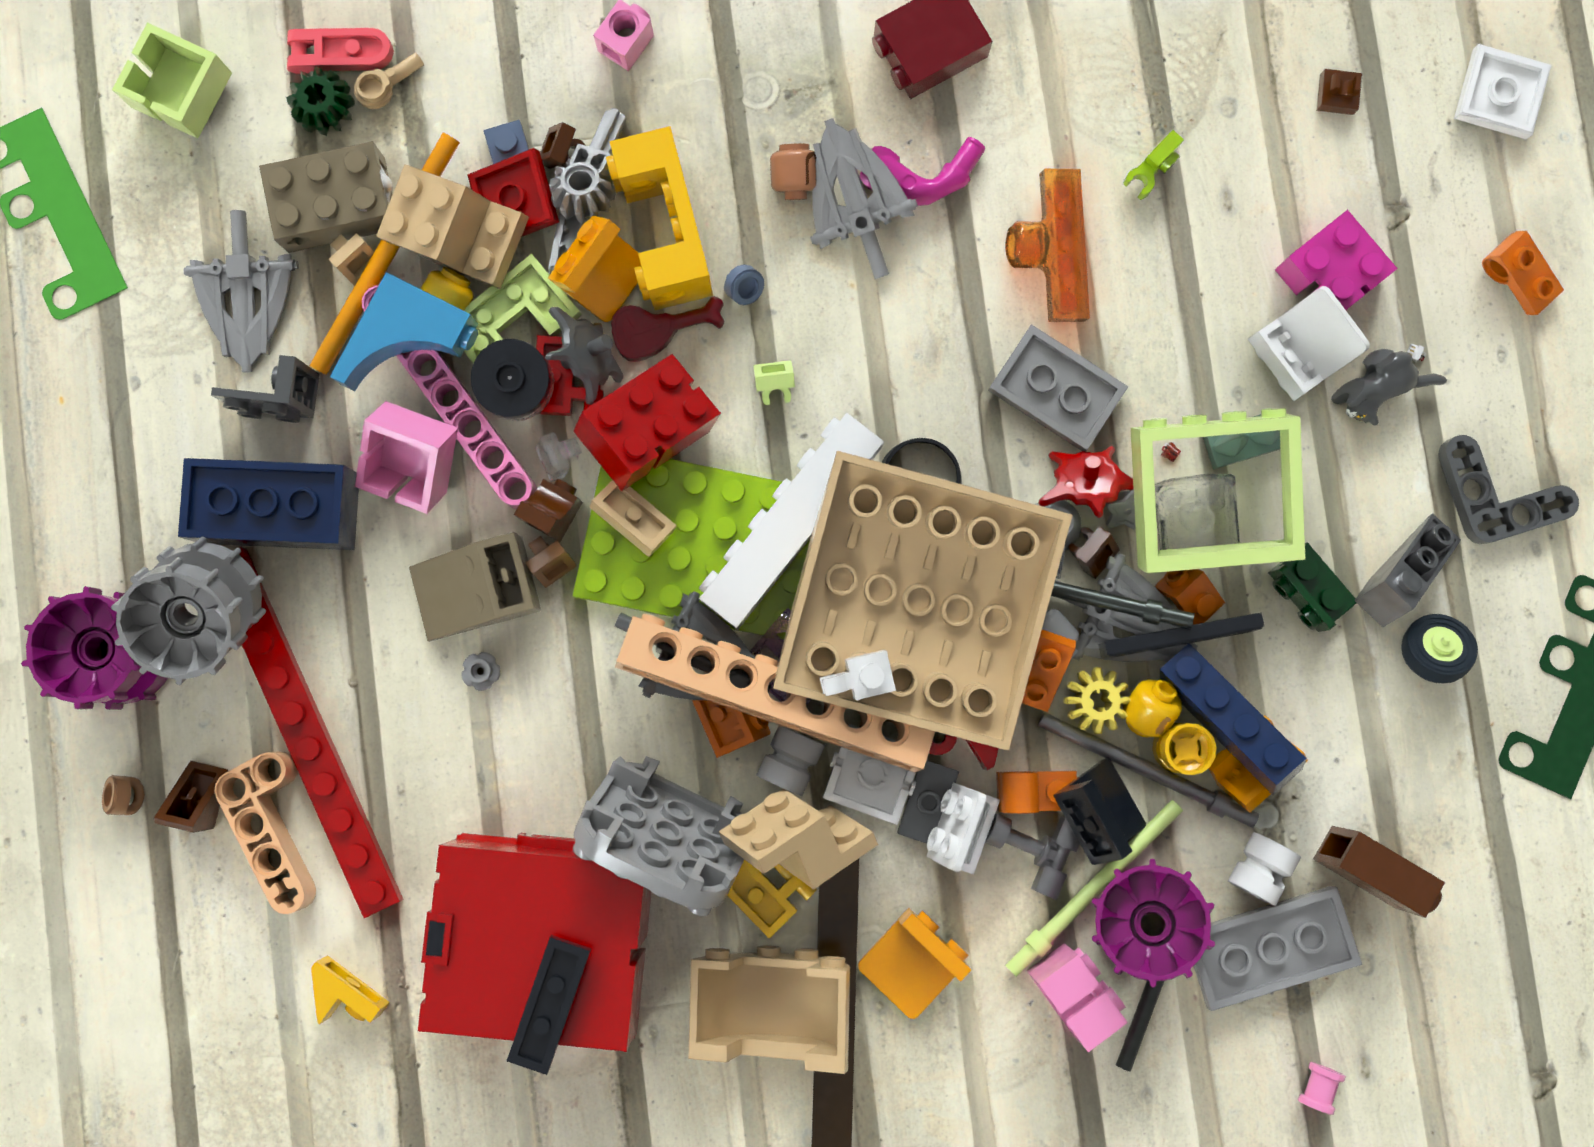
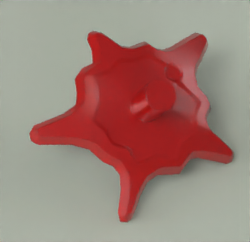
(1087, 480)

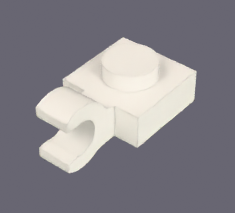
(865, 675)

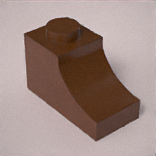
(550, 508)

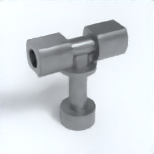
(1049, 853)

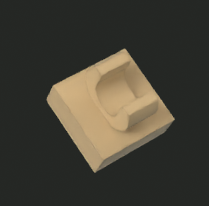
(351, 256)

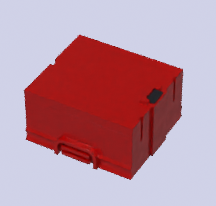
(492, 926)

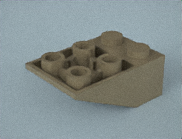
(475, 586)

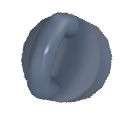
(744, 284)

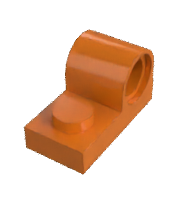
(1030, 790)

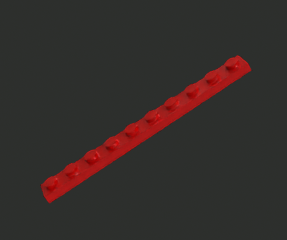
(318, 762)

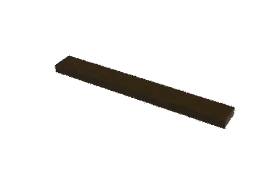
(837, 937)

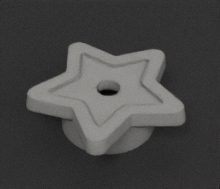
(1118, 513)

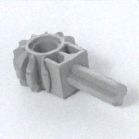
(590, 171)

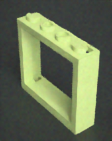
(1236, 422)

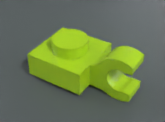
(1161, 158)

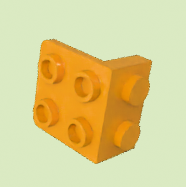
(597, 268)
(913, 963)

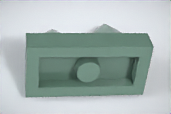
(1234, 448)

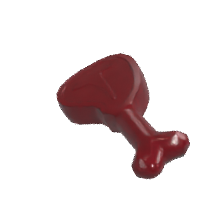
(645, 334)

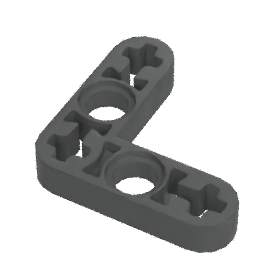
(1487, 505)

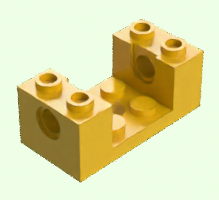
(647, 168)

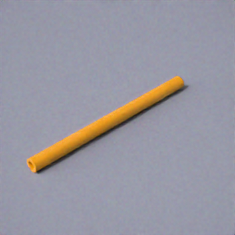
(373, 272)

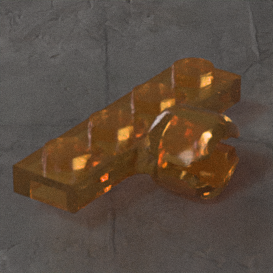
(1056, 245)

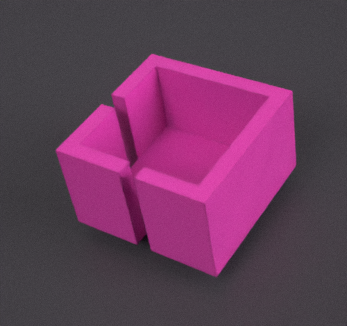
(1340, 259)

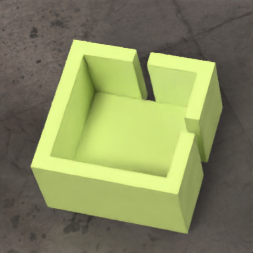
(183, 80)

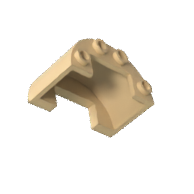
(770, 1007)

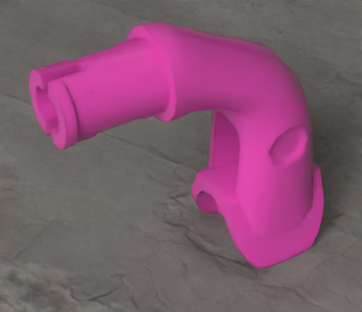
(927, 191)

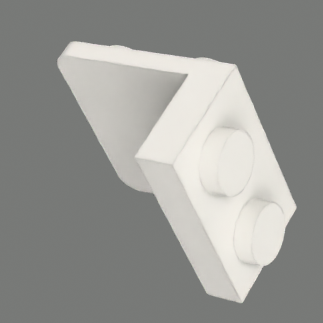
(1309, 342)
(961, 828)

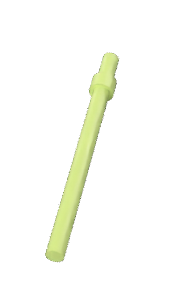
(1039, 941)

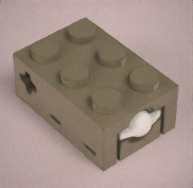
(326, 196)

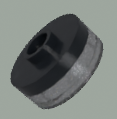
(512, 380)

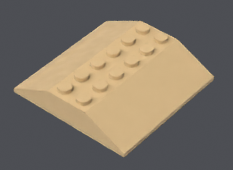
(937, 580)

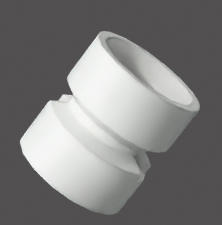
(1264, 868)

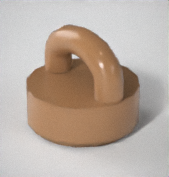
(117, 795)

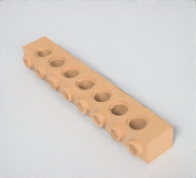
(637, 657)

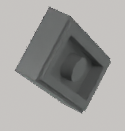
(923, 807)

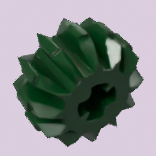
(318, 88)

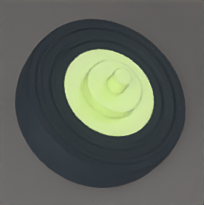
(1439, 648)

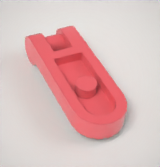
(338, 49)

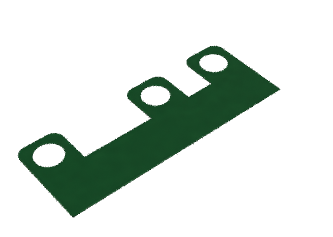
(1563, 758)

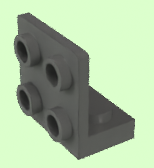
(293, 396)

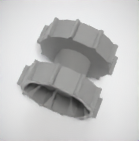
(169, 638)

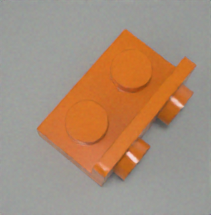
(729, 728)

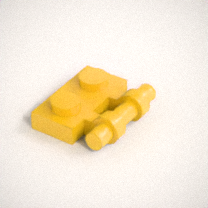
(763, 901)

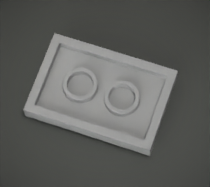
(1058, 388)

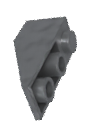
(1408, 572)

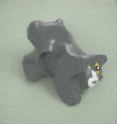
(1386, 377)

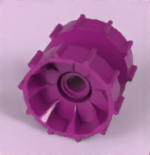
(66, 656)
(1161, 892)

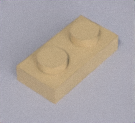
(633, 517)

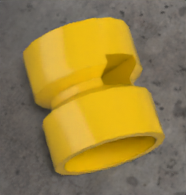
(1185, 749)

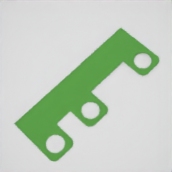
(63, 202)

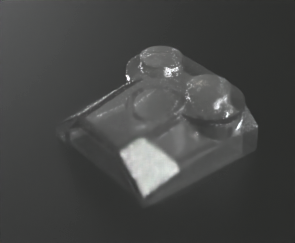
(1197, 511)

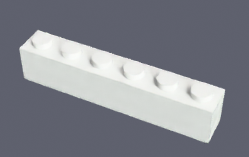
(785, 528)

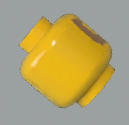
(1152, 708)

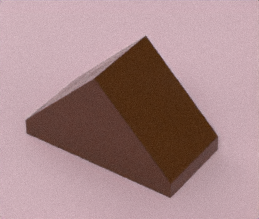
(192, 800)

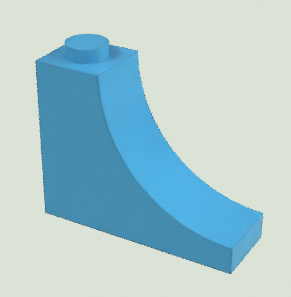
(399, 322)

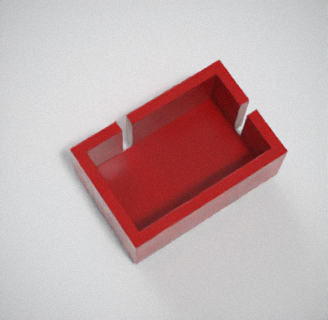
(644, 416)

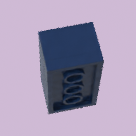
(268, 504)

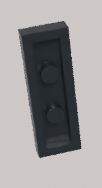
(549, 1005)

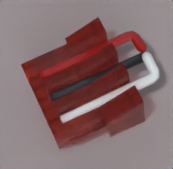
(1170, 451)

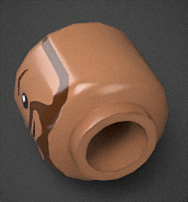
(793, 170)

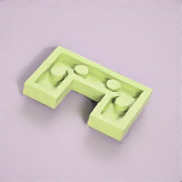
(522, 290)

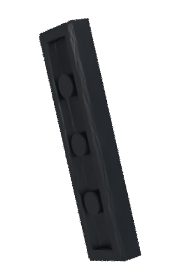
(1181, 636)

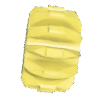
(1084, 705)

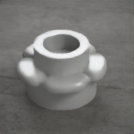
(490, 675)

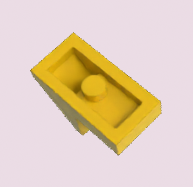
(336, 985)

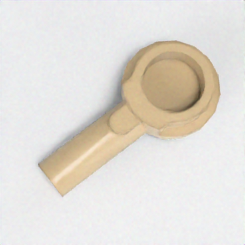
(375, 88)

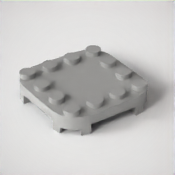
(659, 836)

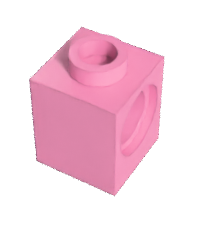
(624, 49)

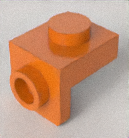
(1191, 593)

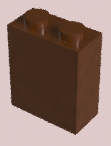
(1380, 871)

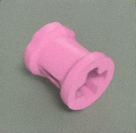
(1321, 1088)

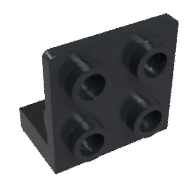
(1101, 813)

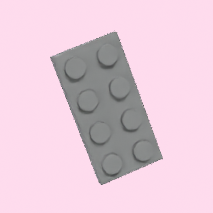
(1276, 948)

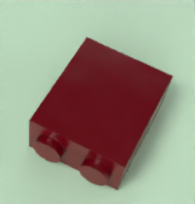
(930, 42)

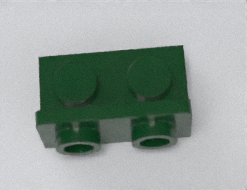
(1313, 590)

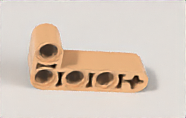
(274, 832)

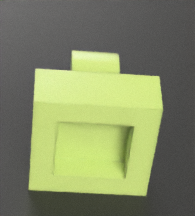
(772, 377)

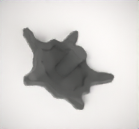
(585, 352)

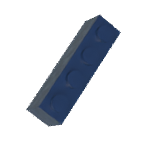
(1233, 719)

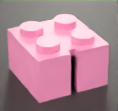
(411, 448)
(1082, 1002)

